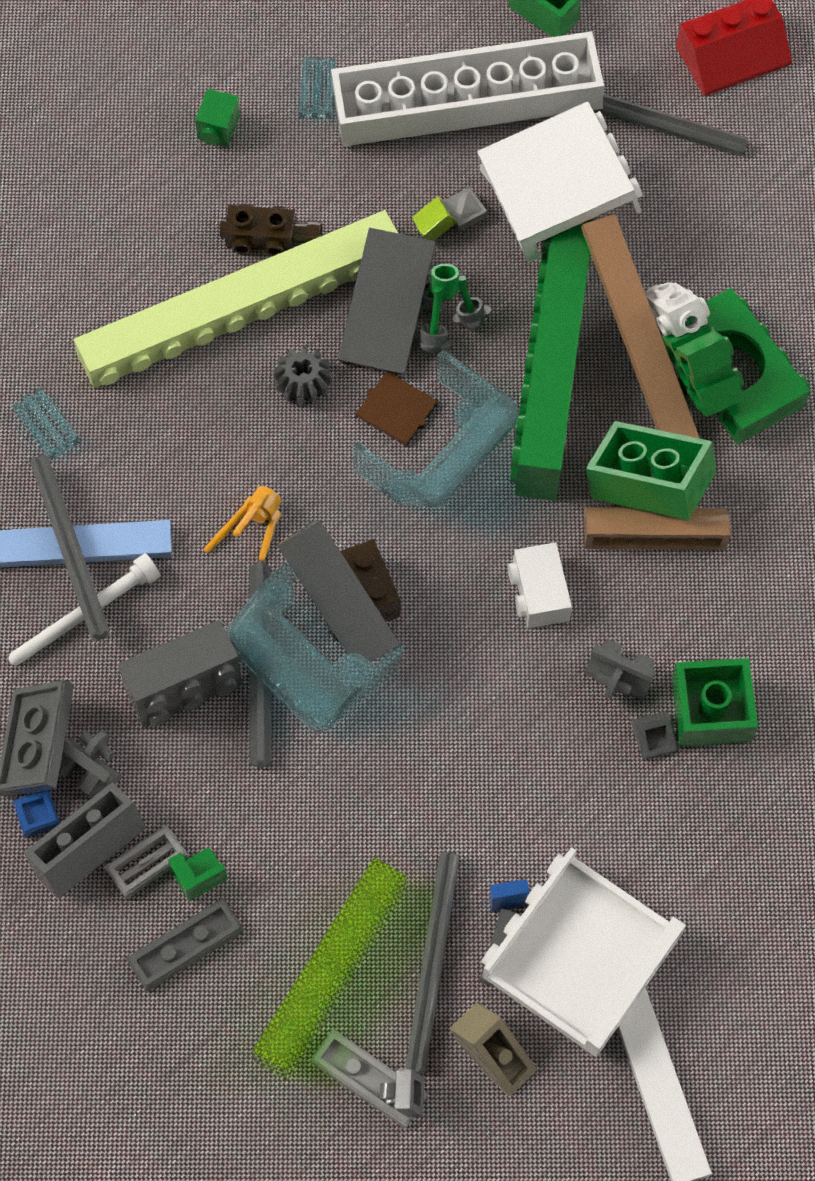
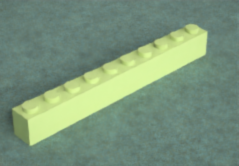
(226, 303)

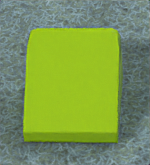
(434, 219)

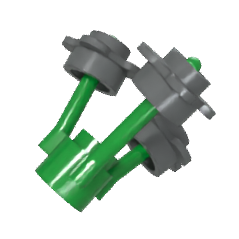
(443, 286)

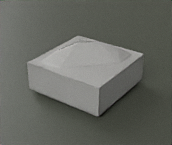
(465, 209)

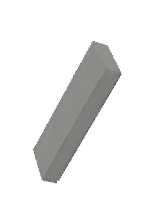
(358, 1073)

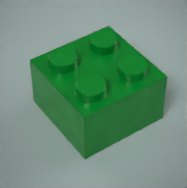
(714, 702)

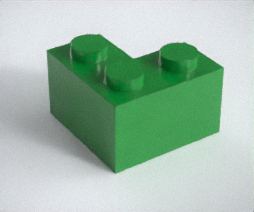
(551, 16)

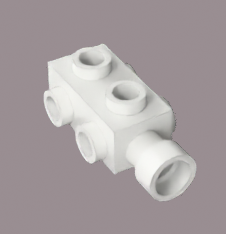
(673, 305)

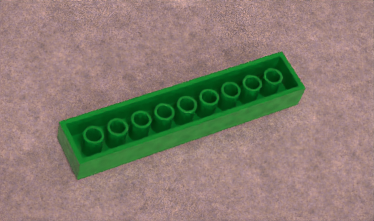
(550, 365)

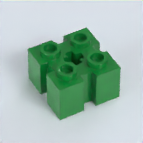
(705, 370)

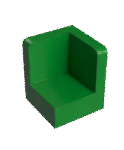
(197, 872)

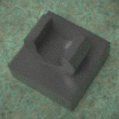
(406, 1093)

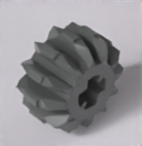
(302, 375)

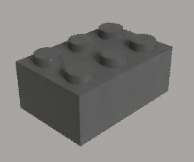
(181, 674)

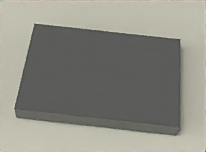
(35, 738)

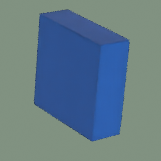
(36, 813)
(509, 895)

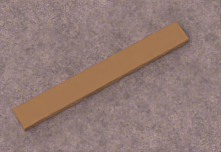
(638, 326)

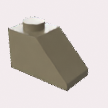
(493, 1048)

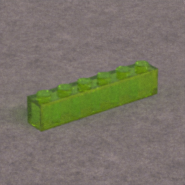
(329, 969)

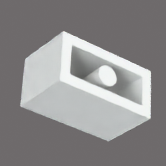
(540, 585)

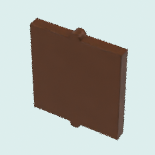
(396, 408)

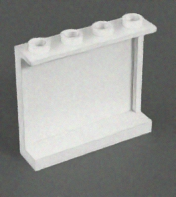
(558, 176)
(580, 952)

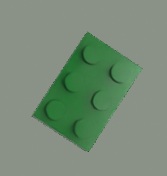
(651, 470)

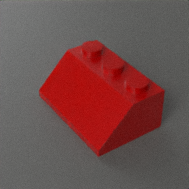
(734, 44)

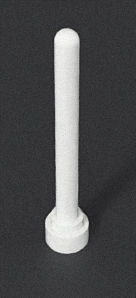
(141, 572)

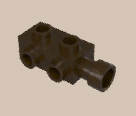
(265, 229)

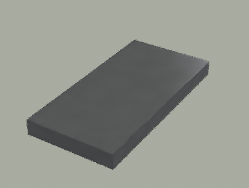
(387, 301)

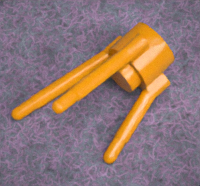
(259, 508)

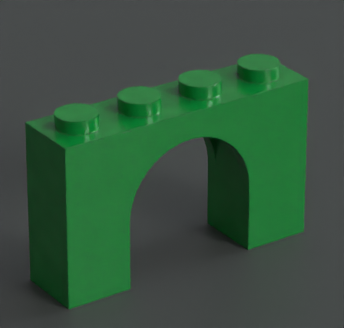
(779, 389)

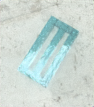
(316, 110)
(31, 402)

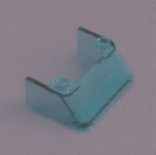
(484, 421)
(293, 666)

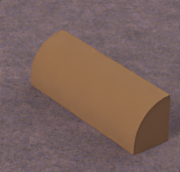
(648, 530)

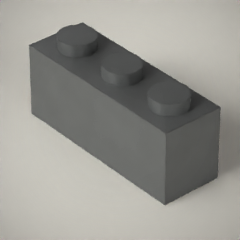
(85, 840)

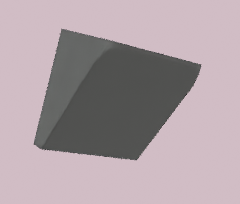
(654, 735)

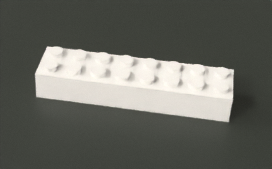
(466, 88)

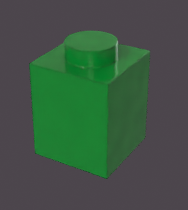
(217, 117)

